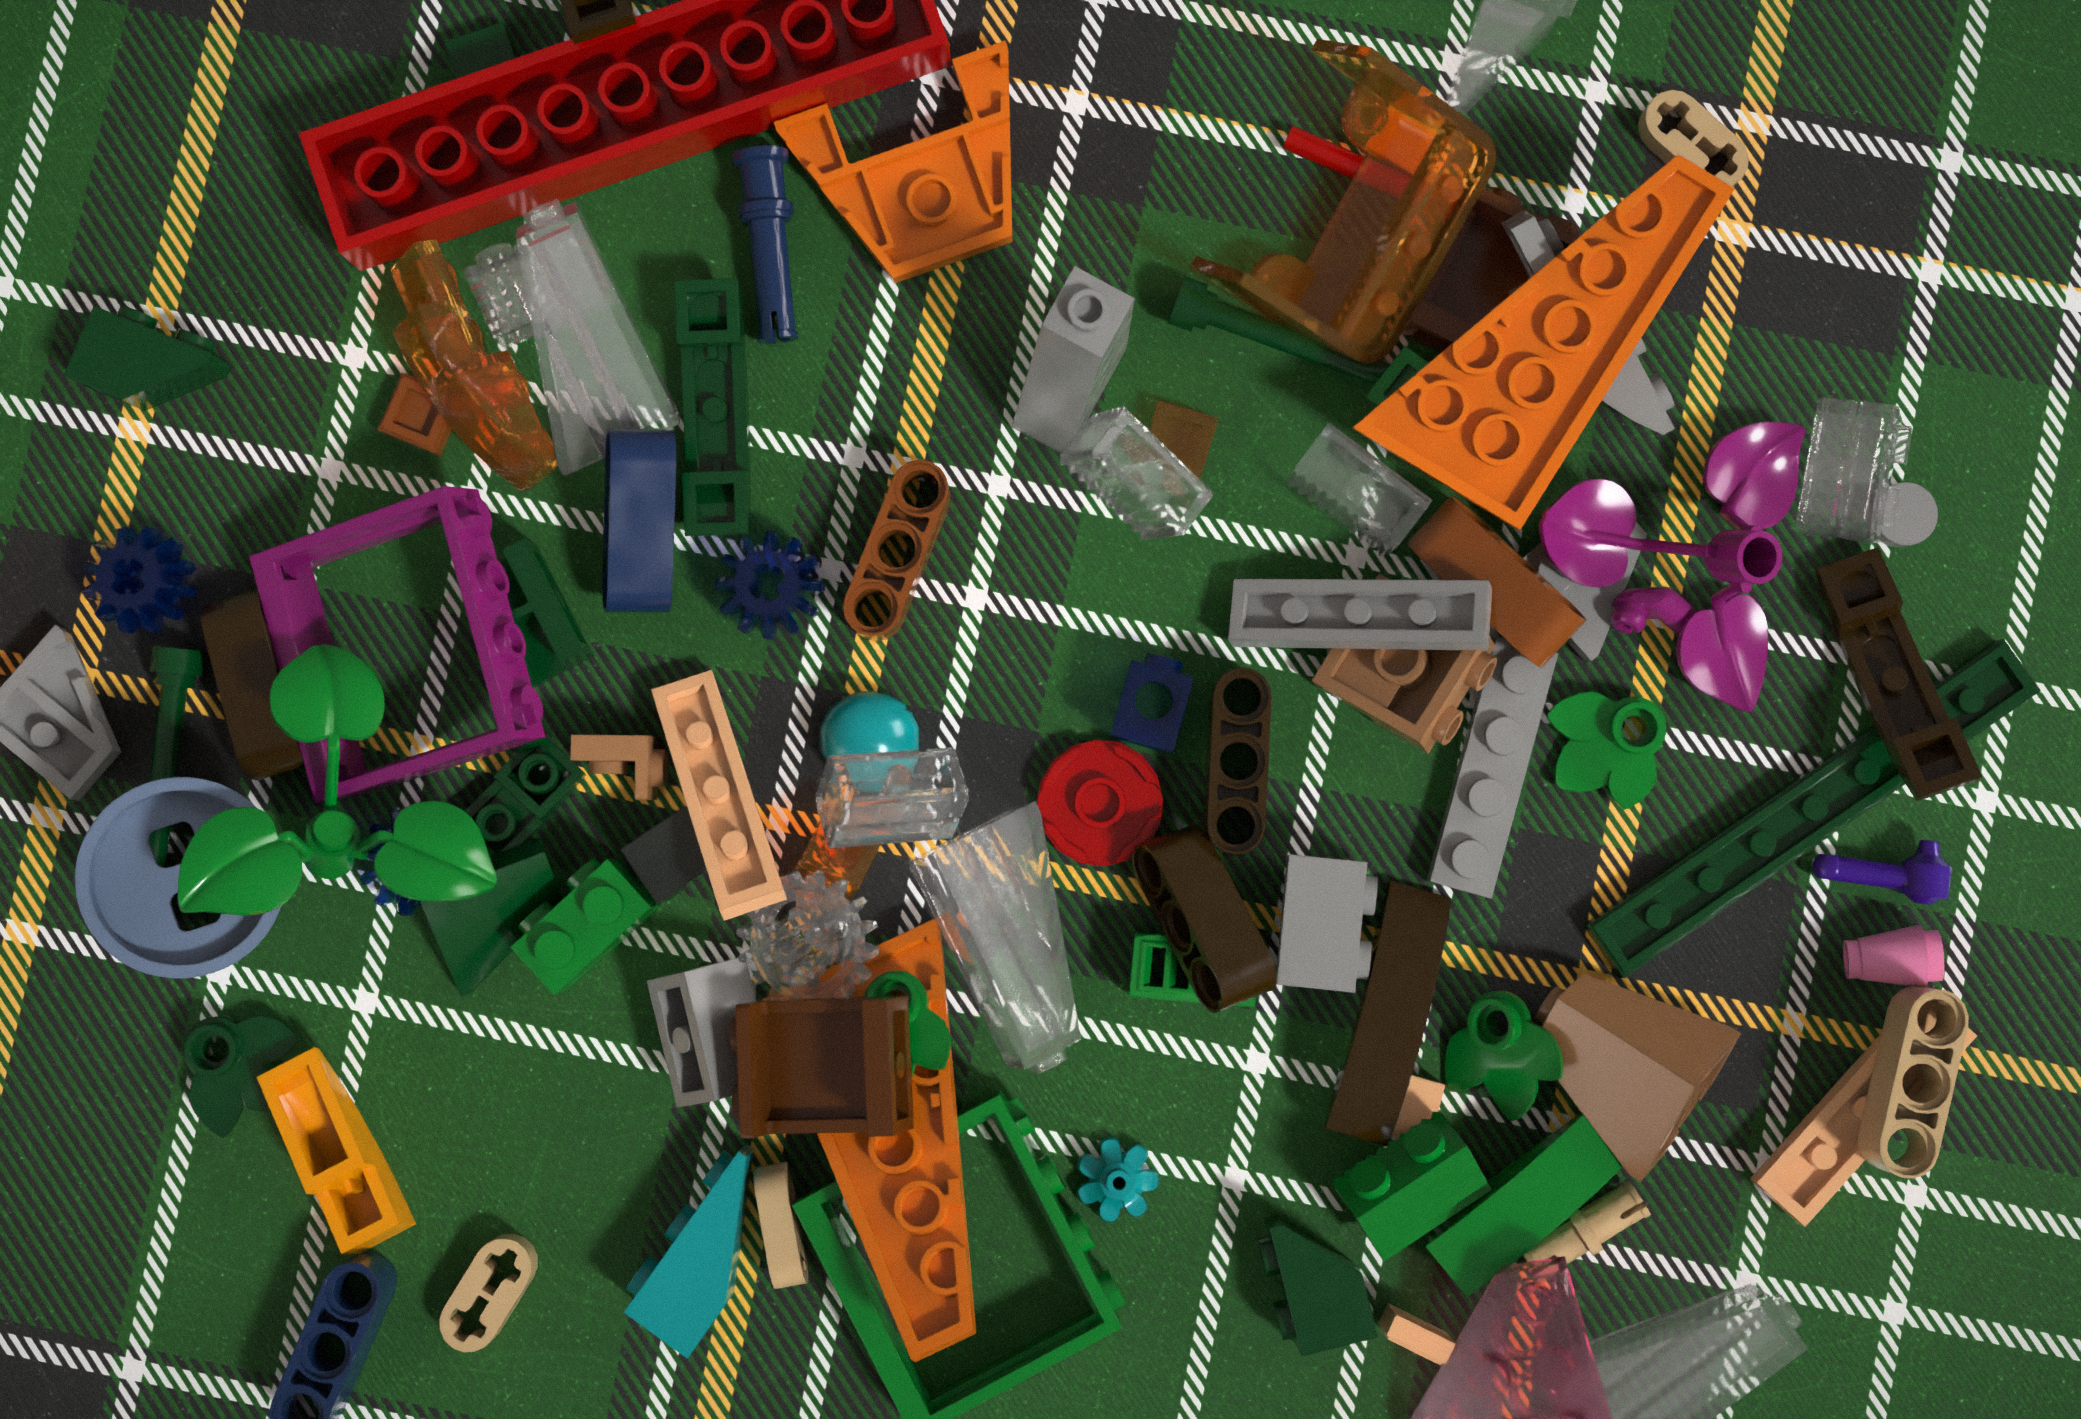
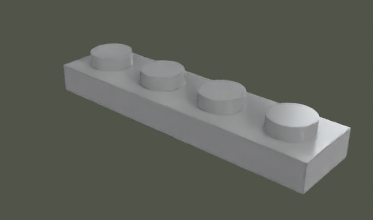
(1361, 614)
(1491, 773)

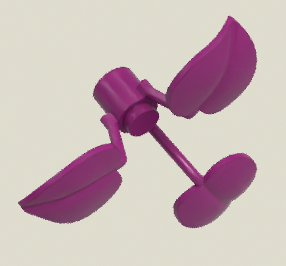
(1757, 480)

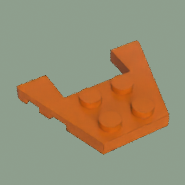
(929, 197)

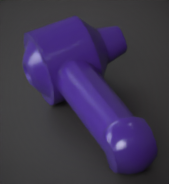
(1920, 877)

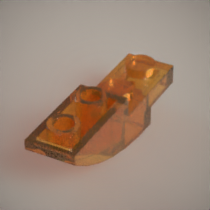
(473, 391)

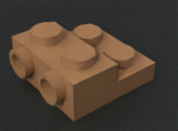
(1407, 689)

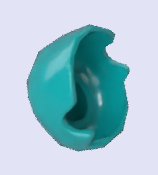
(867, 725)

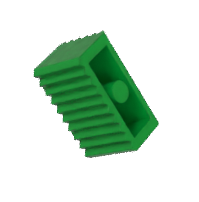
(1412, 1185)

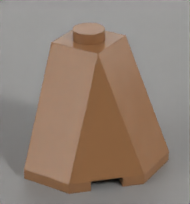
(1633, 1064)

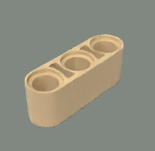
(1926, 1112)

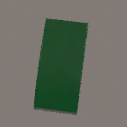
(524, 795)

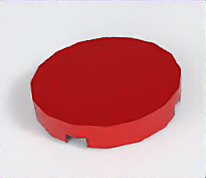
(1099, 802)

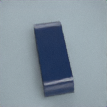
(638, 520)
(354, 1321)

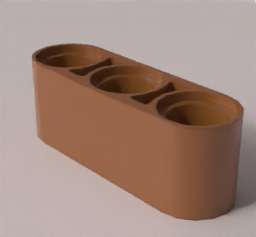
(894, 520)
(1523, 604)

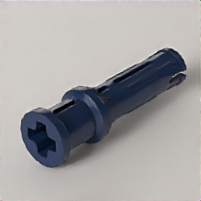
(765, 214)

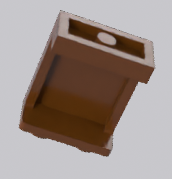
(1476, 271)
(823, 1066)

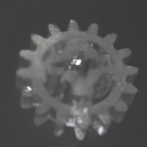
(827, 923)

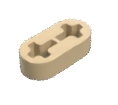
(1701, 133)
(780, 1225)
(476, 1285)

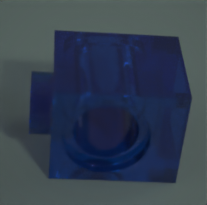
(1152, 733)

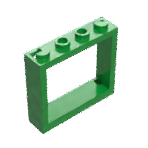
(878, 1330)

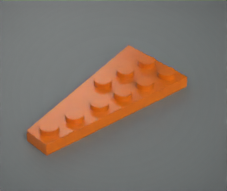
(1527, 377)
(910, 1185)

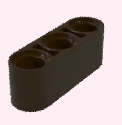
(244, 676)
(1252, 733)
(1204, 918)

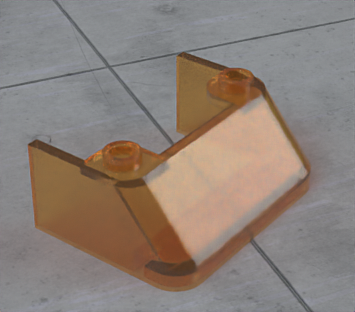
(1391, 224)

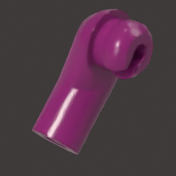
(1638, 604)

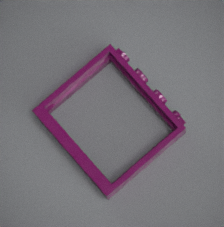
(299, 621)

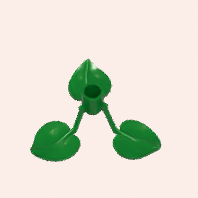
(248, 869)

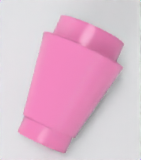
(1896, 957)

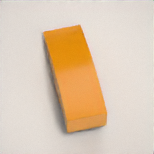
(335, 1153)

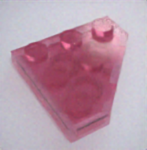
(1521, 1353)

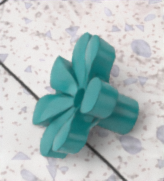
(1109, 1166)

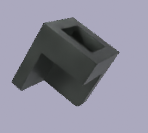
(667, 856)

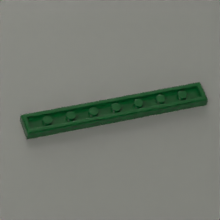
(1793, 820)

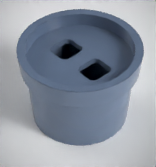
(130, 895)

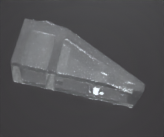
(1498, 41)

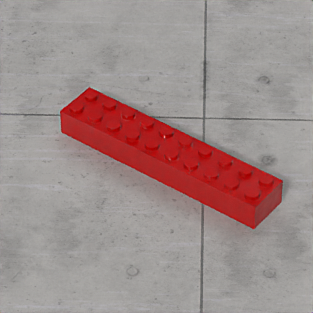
(603, 112)

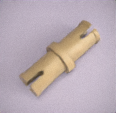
(1592, 1225)

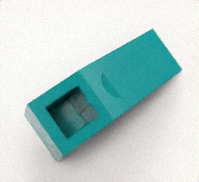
(699, 1271)

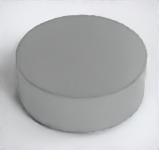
(1915, 517)

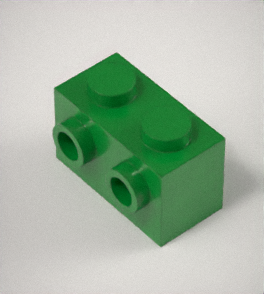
(586, 925)

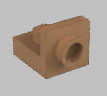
(611, 756)

